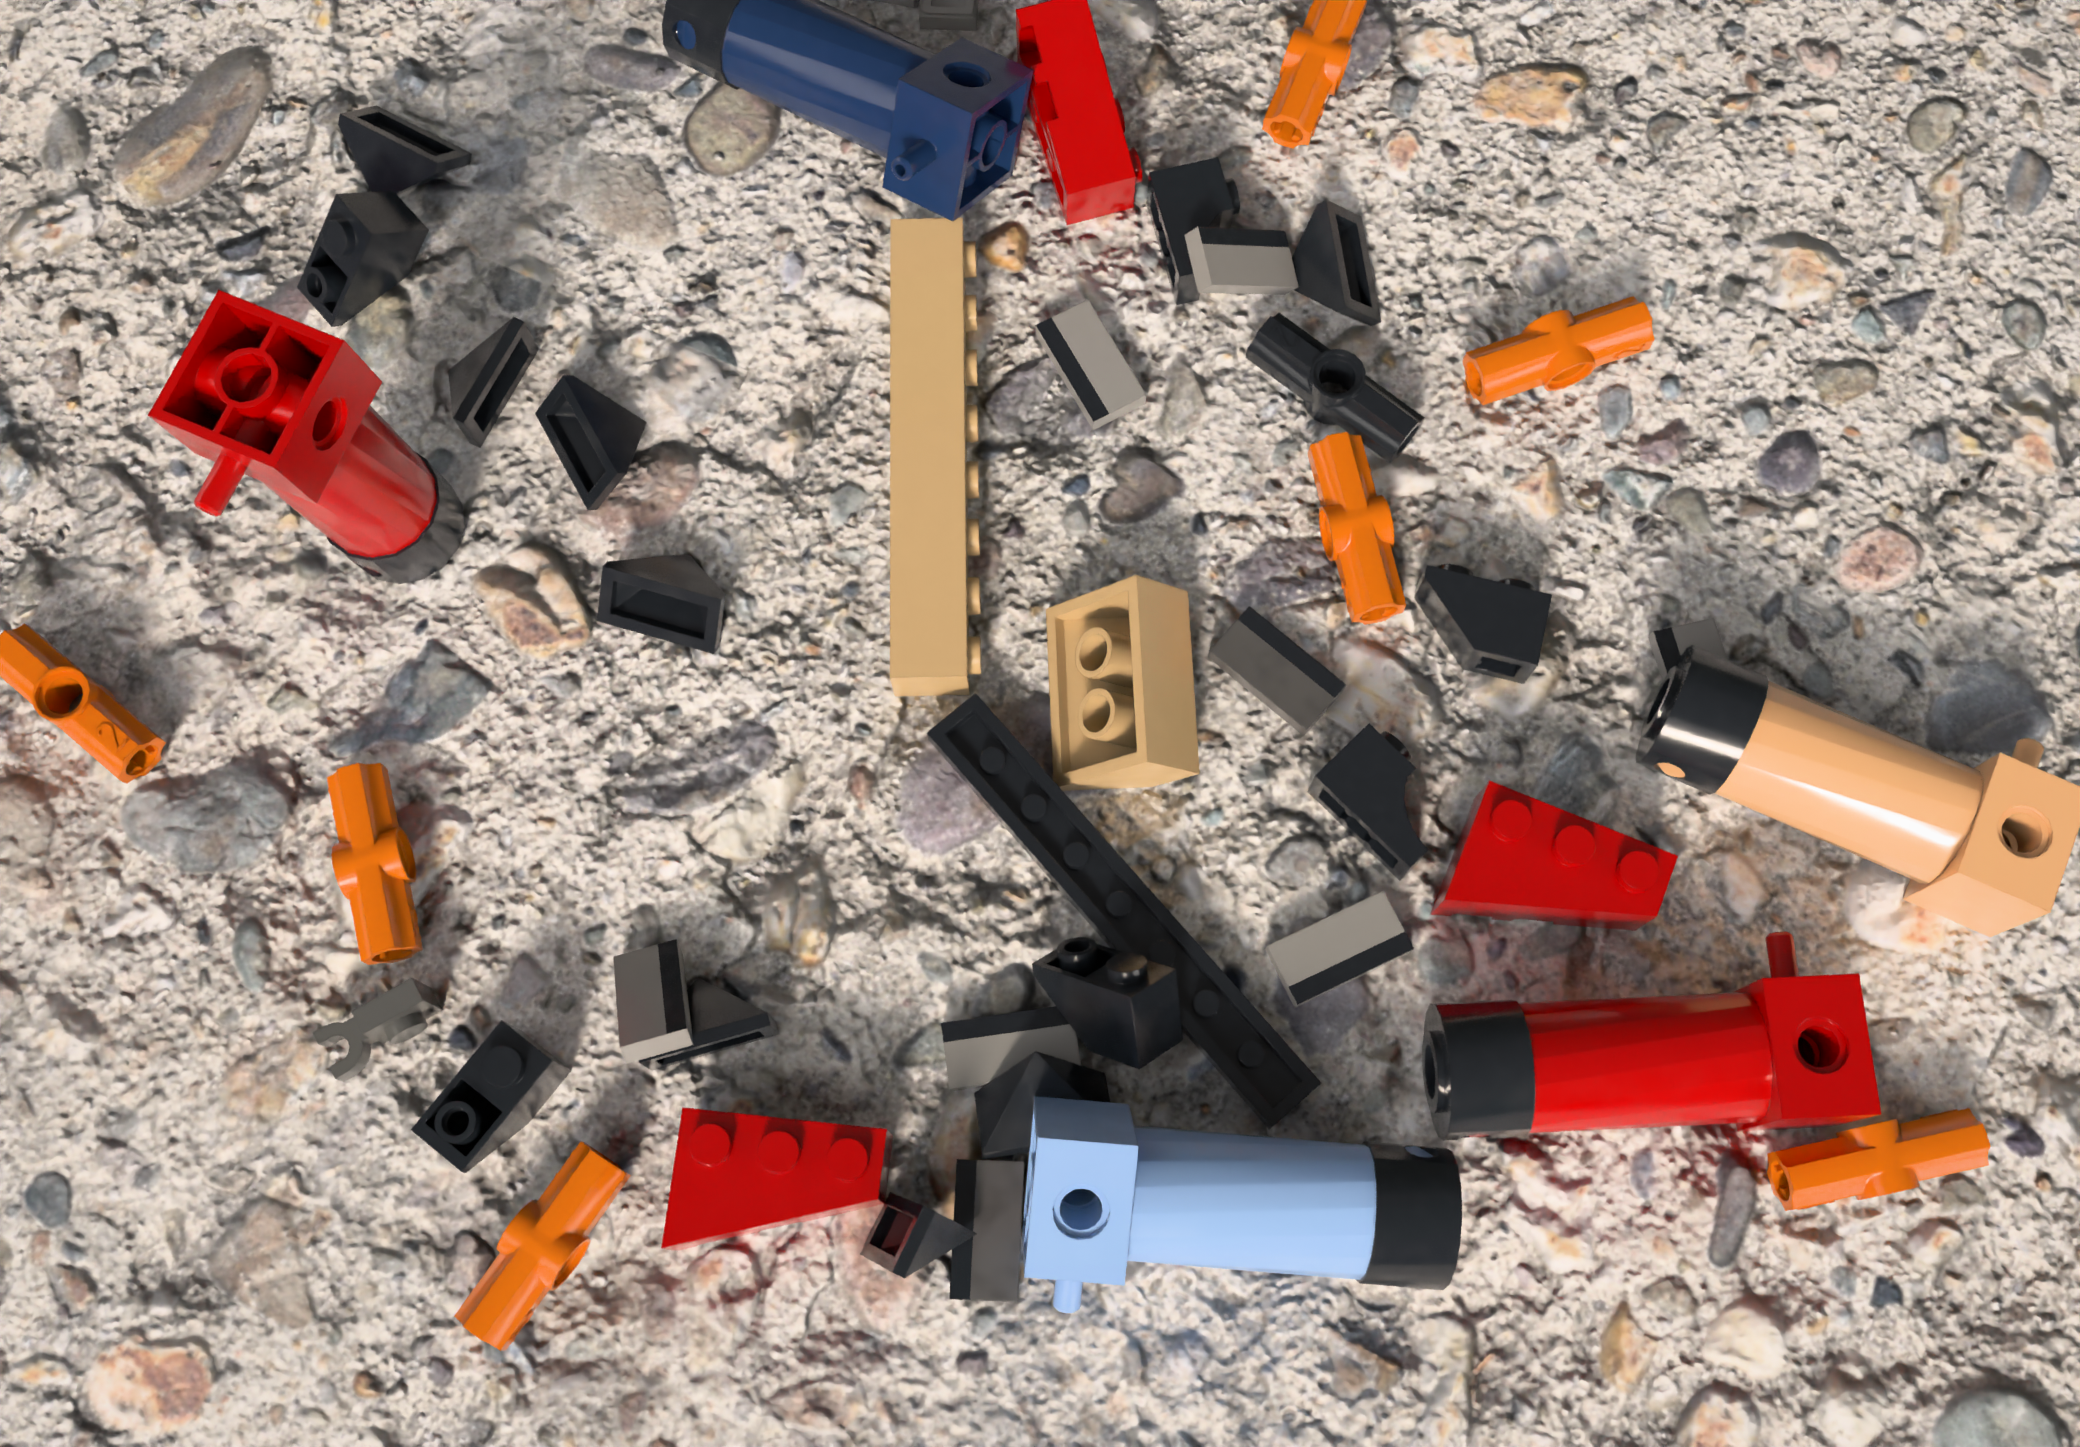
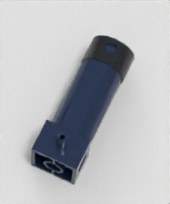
(937, 118)

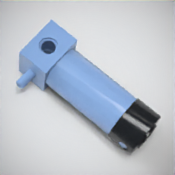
(1229, 1202)

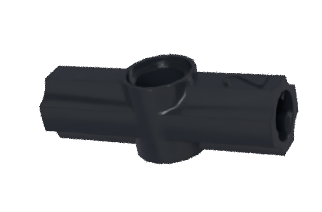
(1305, 363)

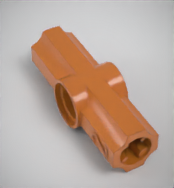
(1312, 70)
(1558, 350)
(1356, 528)
(98, 722)
(374, 863)
(1878, 1159)
(542, 1246)

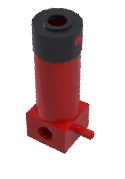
(299, 418)
(1756, 1057)

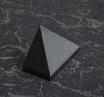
(396, 152)
(1336, 265)
(488, 378)
(590, 437)
(663, 600)
(717, 1024)
(1007, 1102)
(911, 1236)

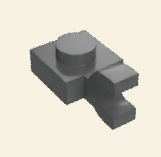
(389, 1017)

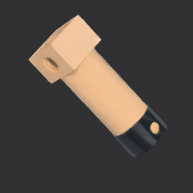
(1972, 840)

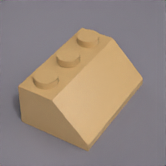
(1122, 687)

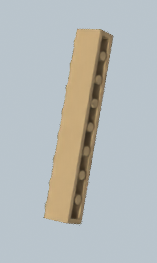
(929, 459)

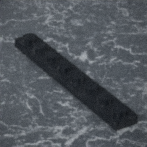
(1122, 907)

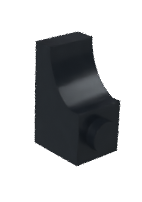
(1180, 202)
(1366, 796)

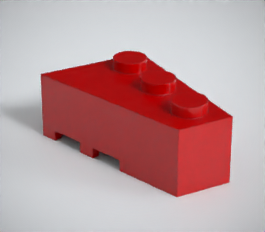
(1076, 111)
(1550, 866)
(768, 1172)

